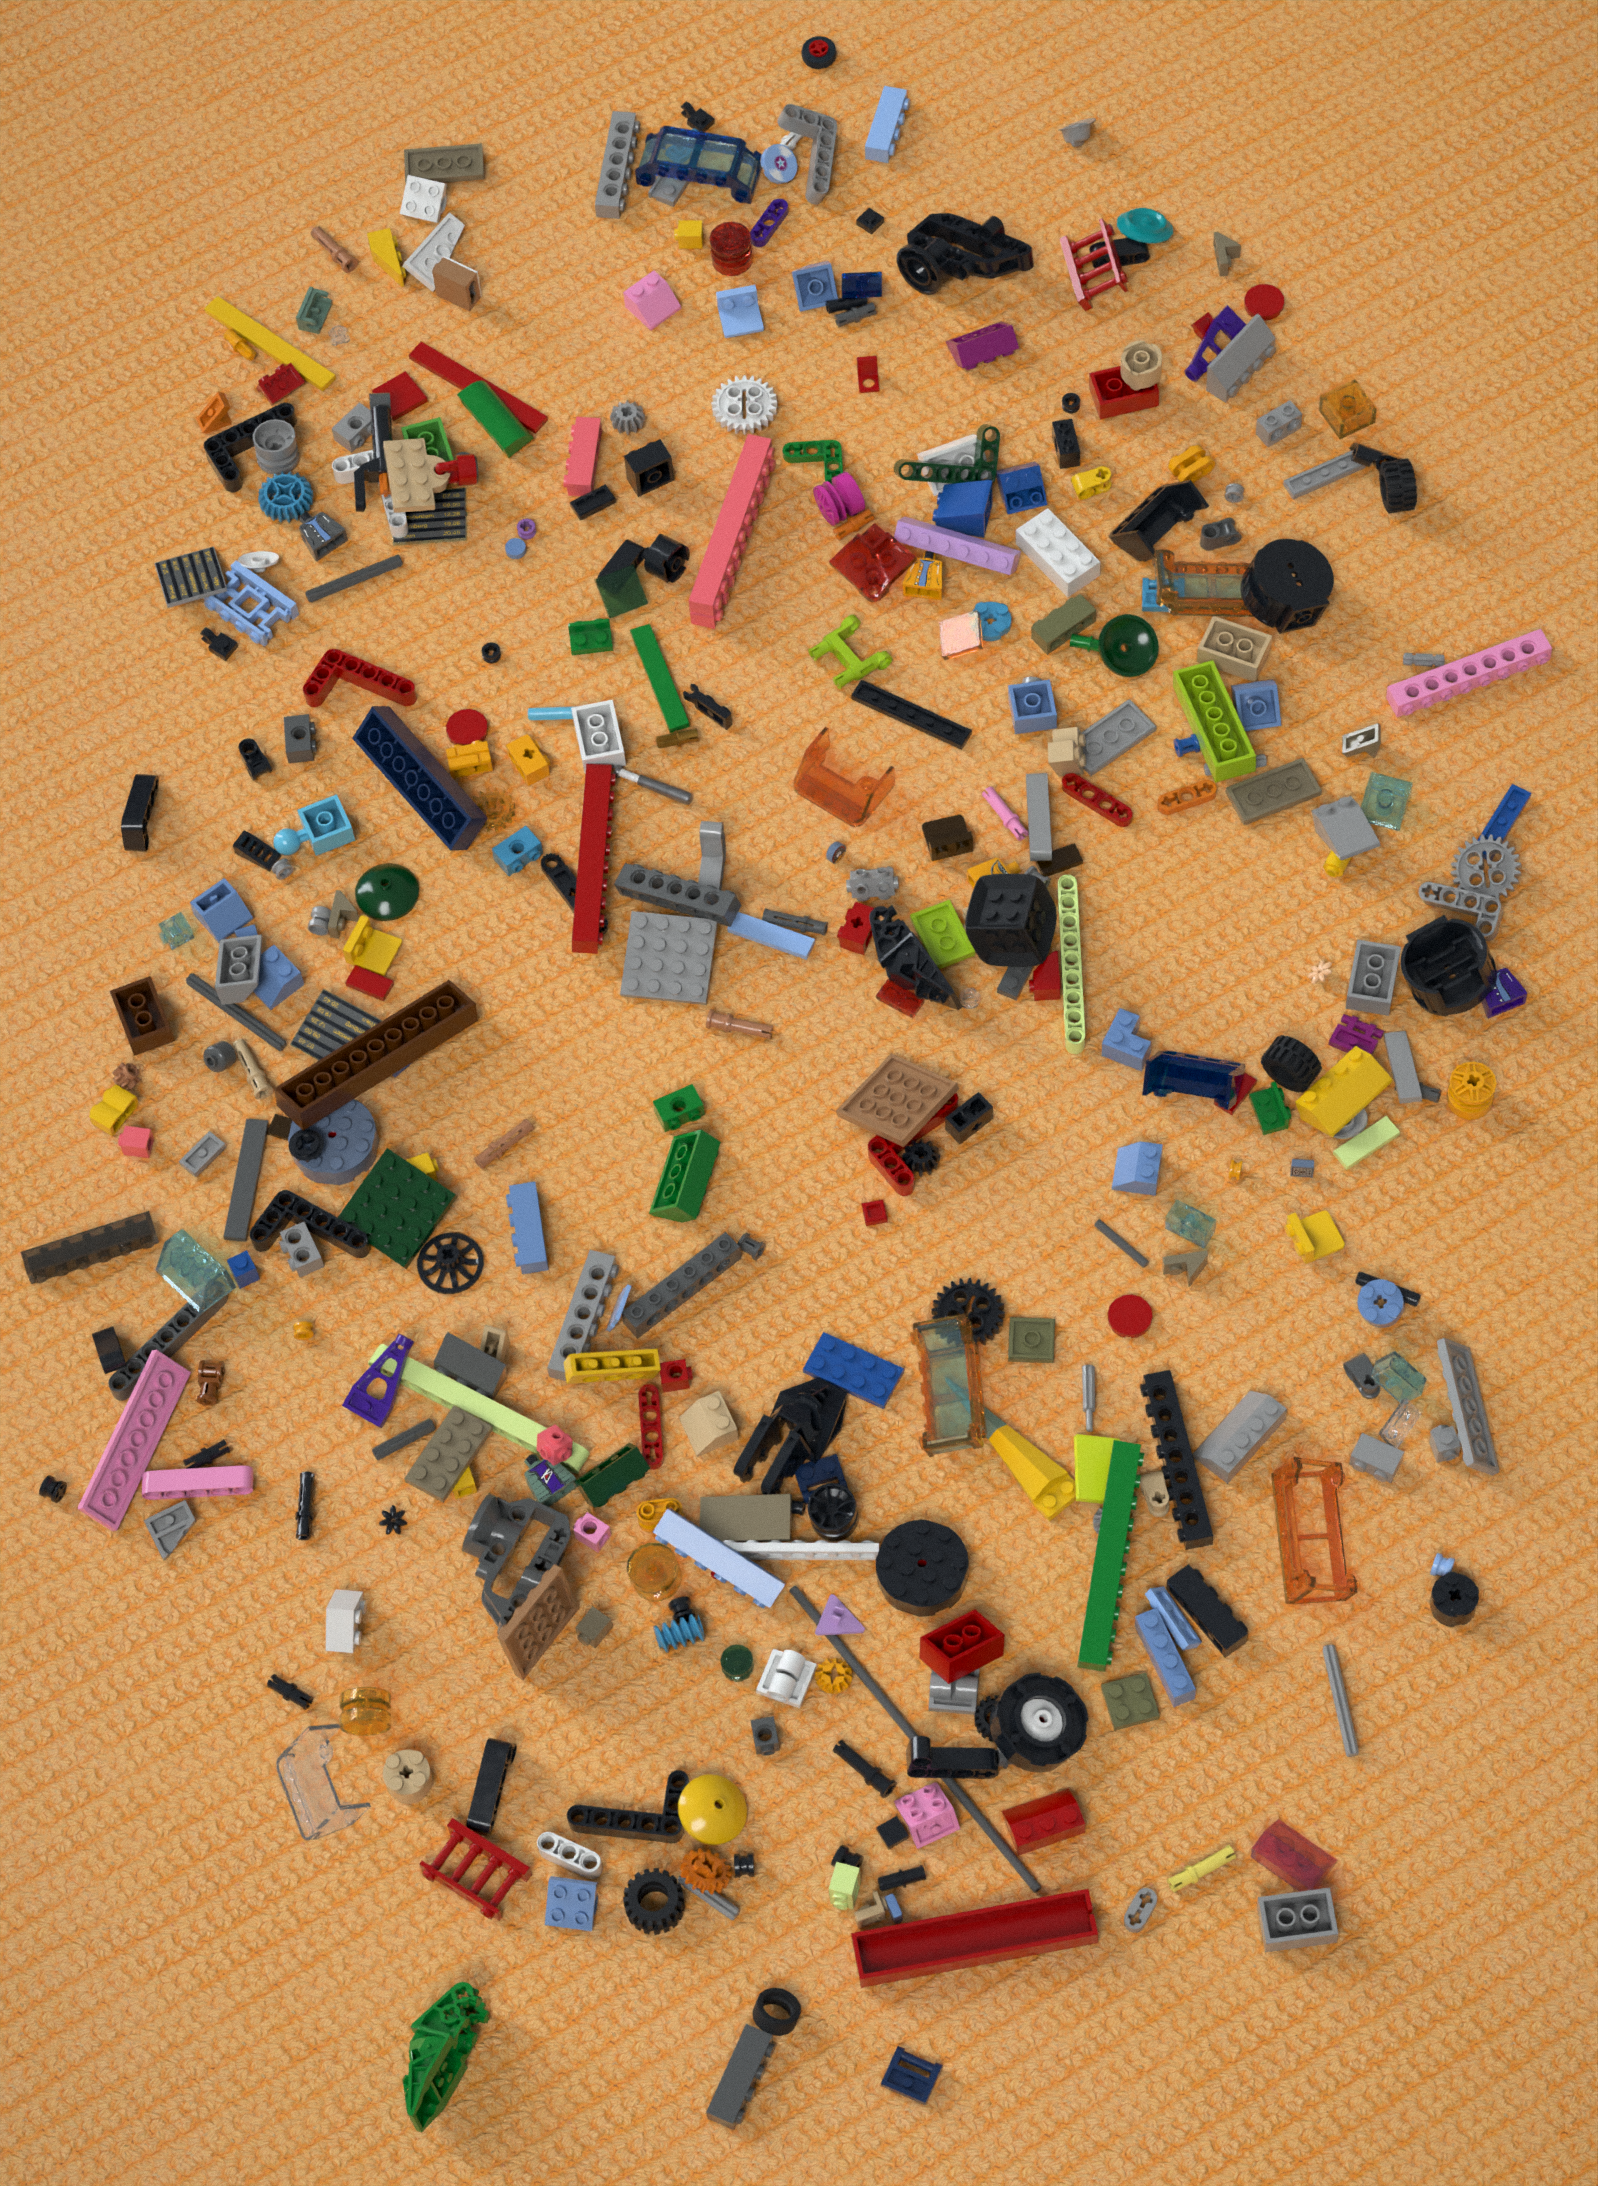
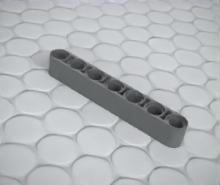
(156, 1342)

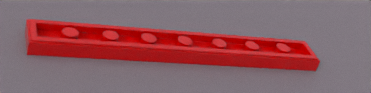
(463, 377)

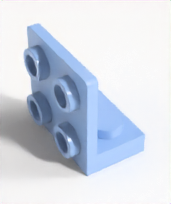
(739, 311)

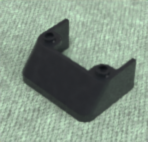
(1156, 517)

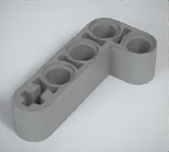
(1459, 905)

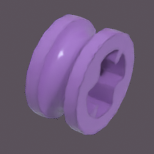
(531, 530)

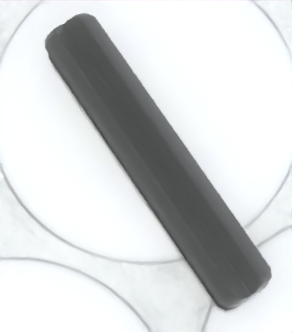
(403, 1439)

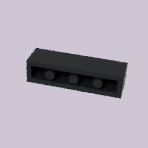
(1207, 1611)

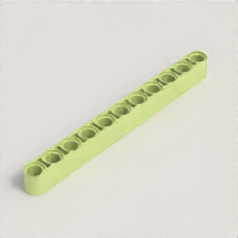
(451, 1393)

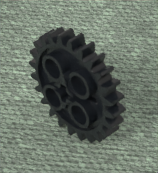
(987, 1318)

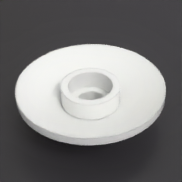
(258, 560)

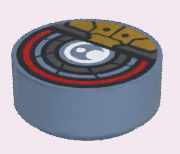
(835, 852)

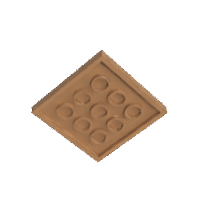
(897, 1100)
(538, 1621)

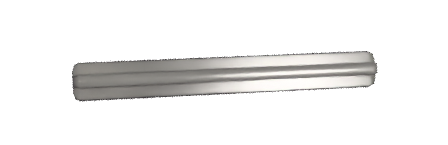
(1340, 1701)

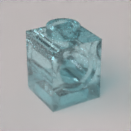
(175, 931)

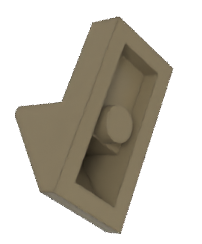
(1225, 250)
(1362, 740)
(341, 911)
(1192, 1263)

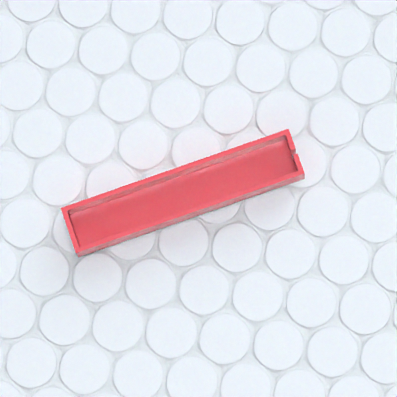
(731, 531)

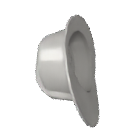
(1077, 132)

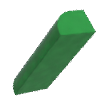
(495, 417)

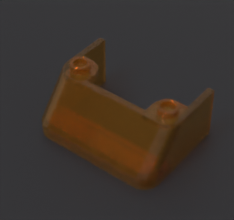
(834, 793)

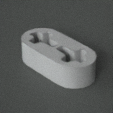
(1145, 1912)

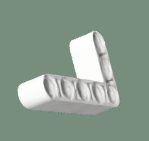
(344, 473)

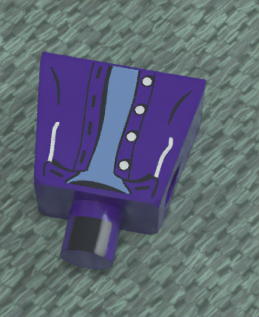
(1505, 996)

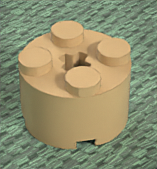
(1141, 365)
(420, 1776)

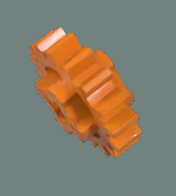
(705, 1871)

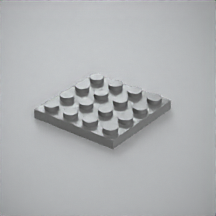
(668, 958)

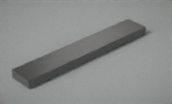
(246, 1180)

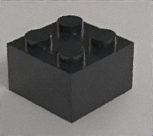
(649, 467)

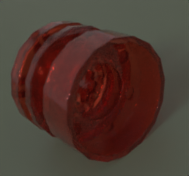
(731, 248)

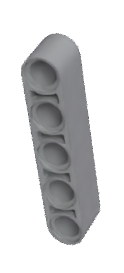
(1038, 817)

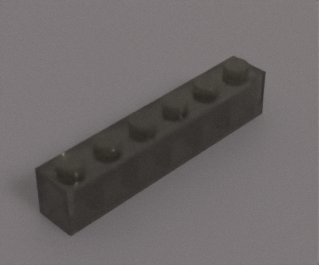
(90, 1247)

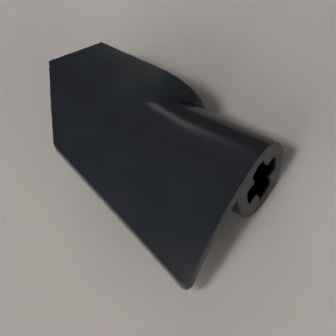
(1365, 455)

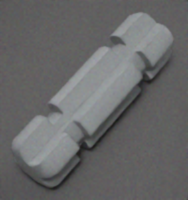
(1423, 659)

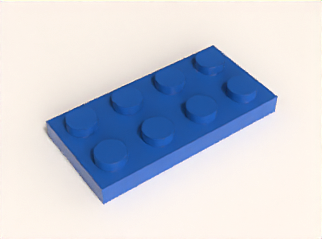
(853, 1370)

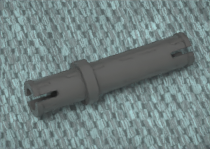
(818, 926)

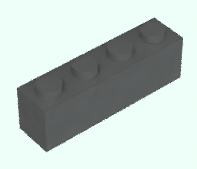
(740, 2077)

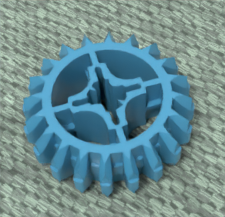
(286, 491)

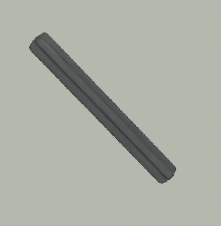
(353, 578)

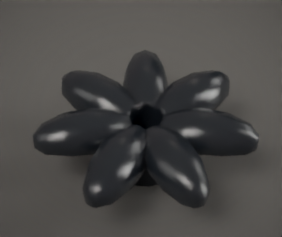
(393, 1520)

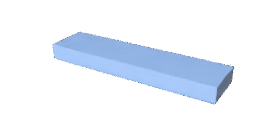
(772, 935)

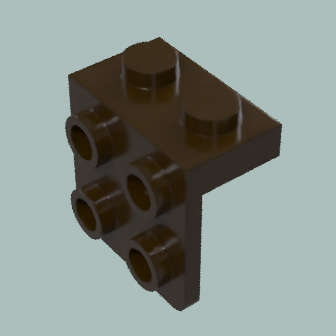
(947, 837)

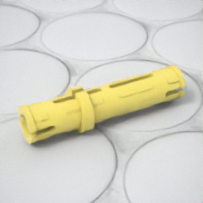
(1193, 1873)

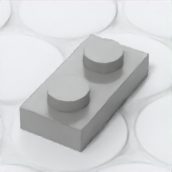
(202, 1154)

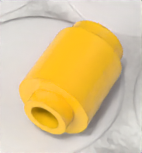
(1334, 866)

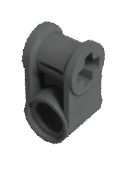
(1219, 534)
(1359, 1371)

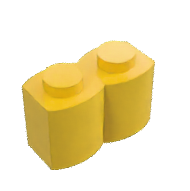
(113, 1109)

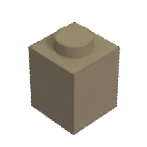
(593, 1628)

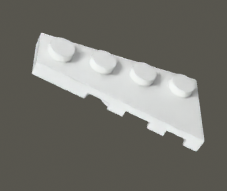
(433, 249)

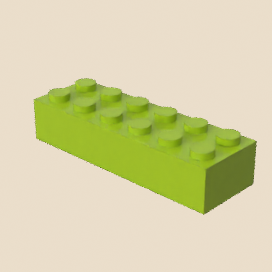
(1214, 721)

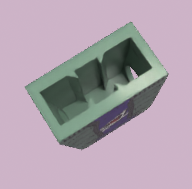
(547, 1481)

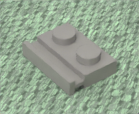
(667, 190)

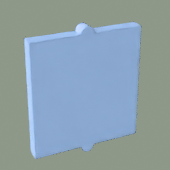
(618, 1308)

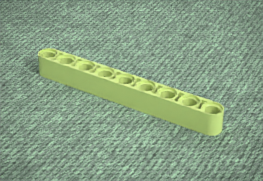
(1070, 973)

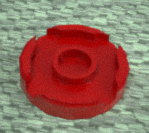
(1264, 300)
(466, 726)
(1130, 1316)

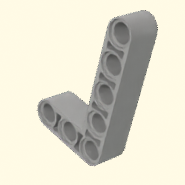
(823, 132)
(713, 854)

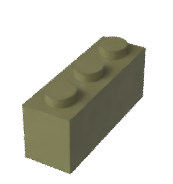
(1062, 622)

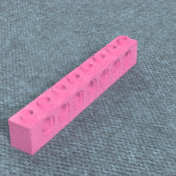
(1475, 664)

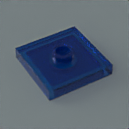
(861, 284)

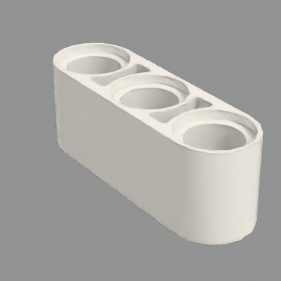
(563, 1846)

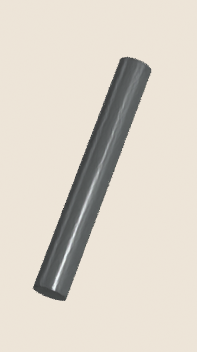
(1121, 1243)

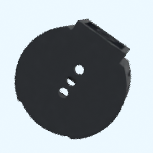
(1272, 591)
(1454, 946)

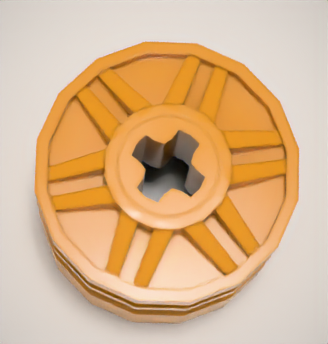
(1471, 1090)

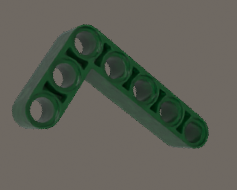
(955, 469)

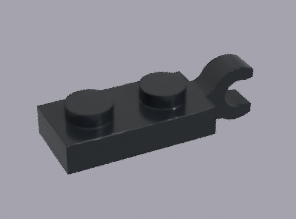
(709, 707)

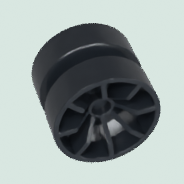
(833, 1512)

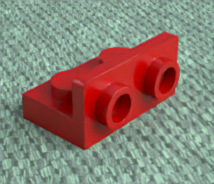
(280, 384)

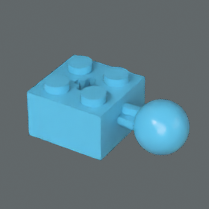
(323, 825)

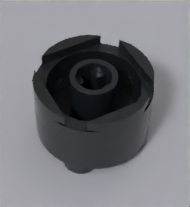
(666, 558)
(1464, 1606)

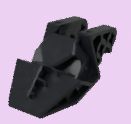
(907, 960)
(814, 1417)

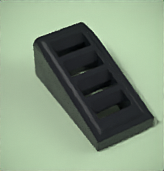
(246, 842)

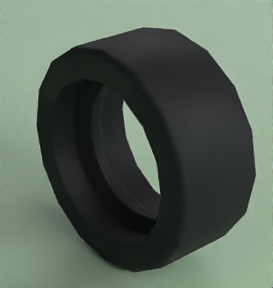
(783, 1999)

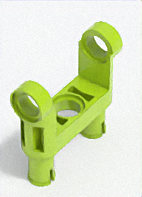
(855, 668)

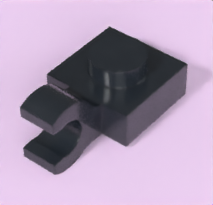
(697, 119)
(219, 645)

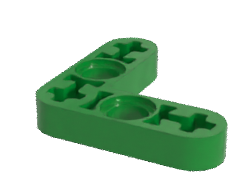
(823, 454)

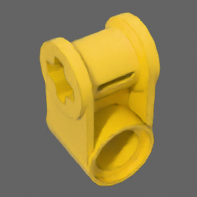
(1090, 483)

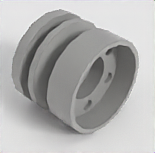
(276, 446)

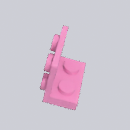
(927, 1814)

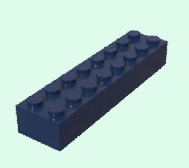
(419, 778)

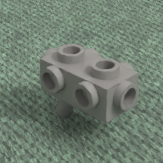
(872, 883)

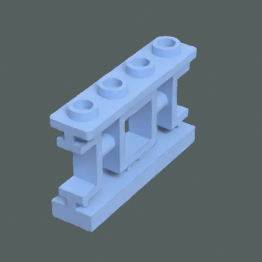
(259, 591)

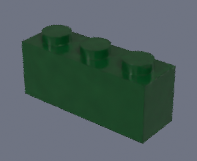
(612, 1475)

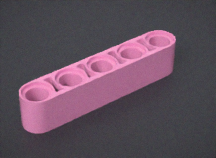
(197, 1482)

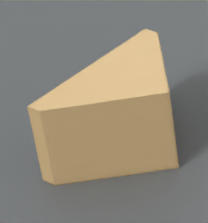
(495, 1342)

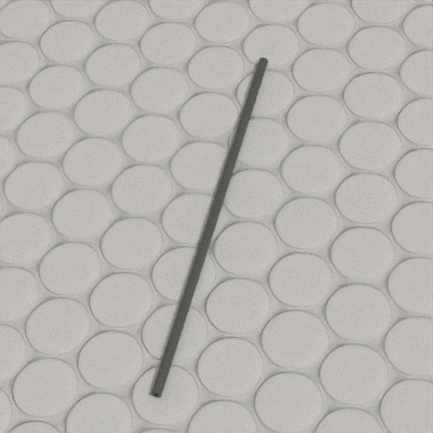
(910, 1733)

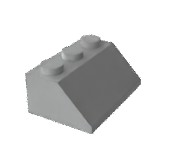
(238, 968)

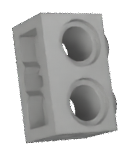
(1278, 423)
(304, 1248)

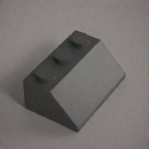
(470, 1366)

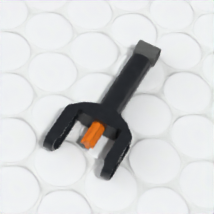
(375, 469)

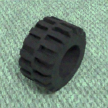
(1398, 485)
(1291, 1064)
(658, 1919)

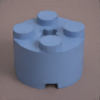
(1370, 1295)

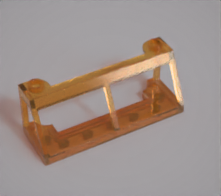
(1296, 1580)

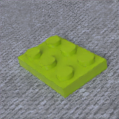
(942, 934)

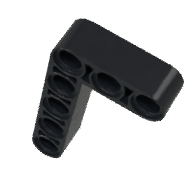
(238, 439)
(315, 1216)
(637, 1819)

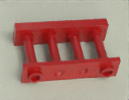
(1075, 264)
(477, 1846)

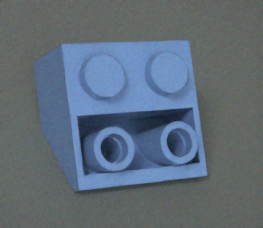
(221, 910)

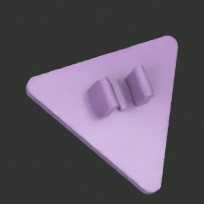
(837, 1619)

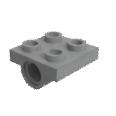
(954, 1697)

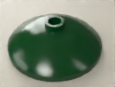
(1139, 642)
(388, 901)

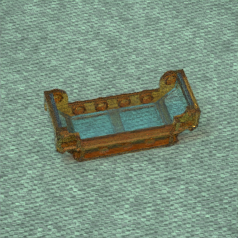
(1199, 586)
(950, 1385)

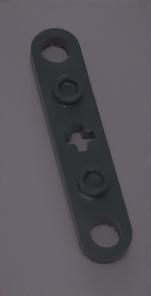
(563, 881)

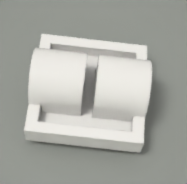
(424, 199)
(786, 1677)

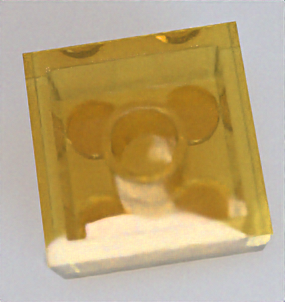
(1347, 409)

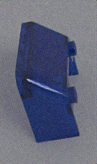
(1193, 1075)

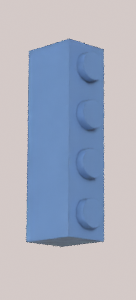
(528, 1228)
(1165, 1657)

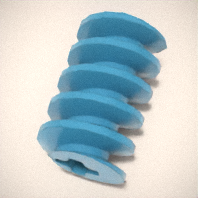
(679, 1633)

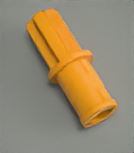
(239, 344)

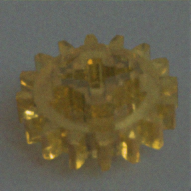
(492, 806)

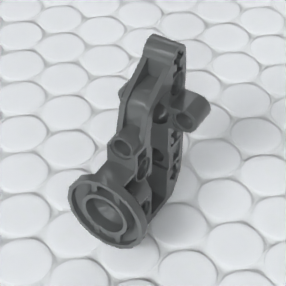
(497, 1532)

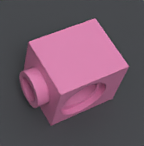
(596, 1540)

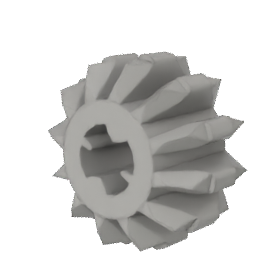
(627, 417)

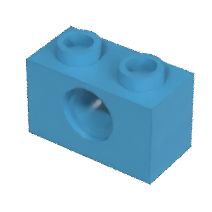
(522, 840)

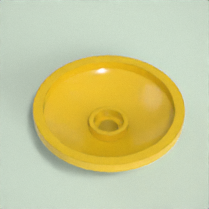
(701, 1816)

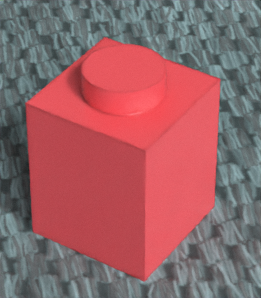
(136, 1141)

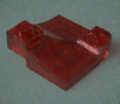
(873, 562)

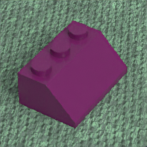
(983, 345)

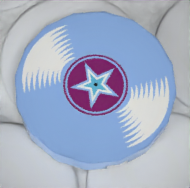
(779, 164)

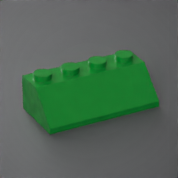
(685, 1176)

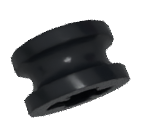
(1066, 400)
(496, 654)

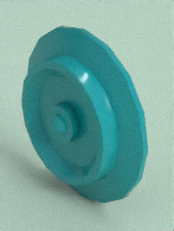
(1145, 226)

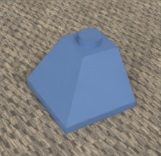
(814, 285)

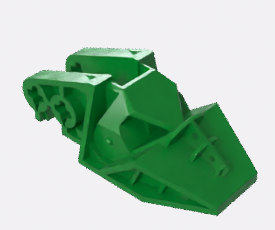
(440, 2052)

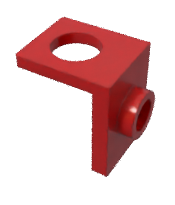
(867, 369)

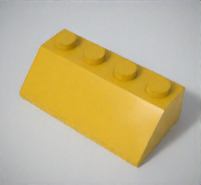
(1343, 1092)

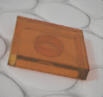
(961, 635)

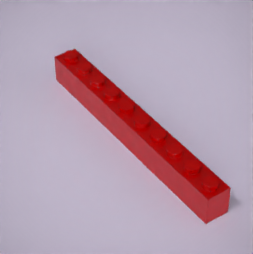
(591, 860)

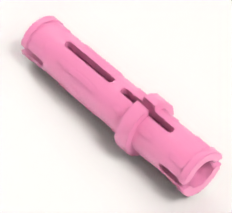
(1010, 820)

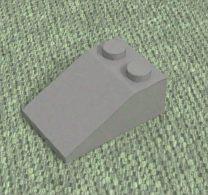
(1344, 828)

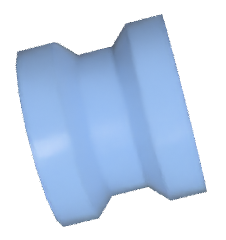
(1442, 1565)

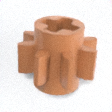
(126, 1075)

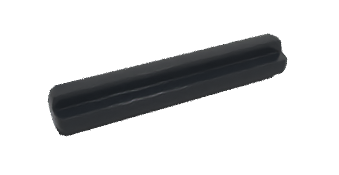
(1410, 1297)

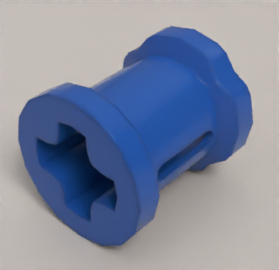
(1186, 745)

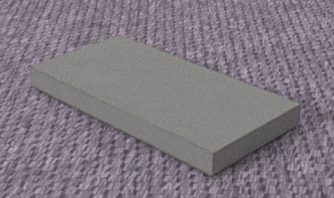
(1115, 736)

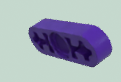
(769, 214)

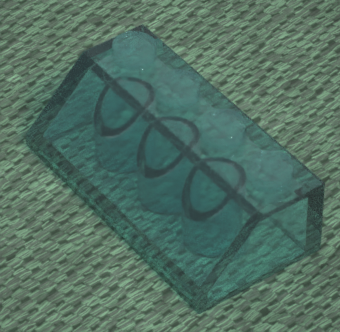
(193, 1272)

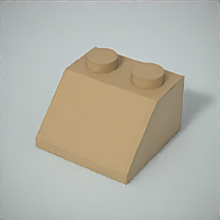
(709, 1424)

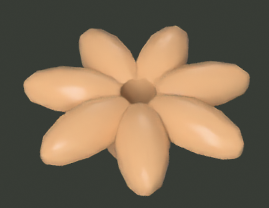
(1320, 972)

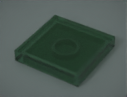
(621, 591)

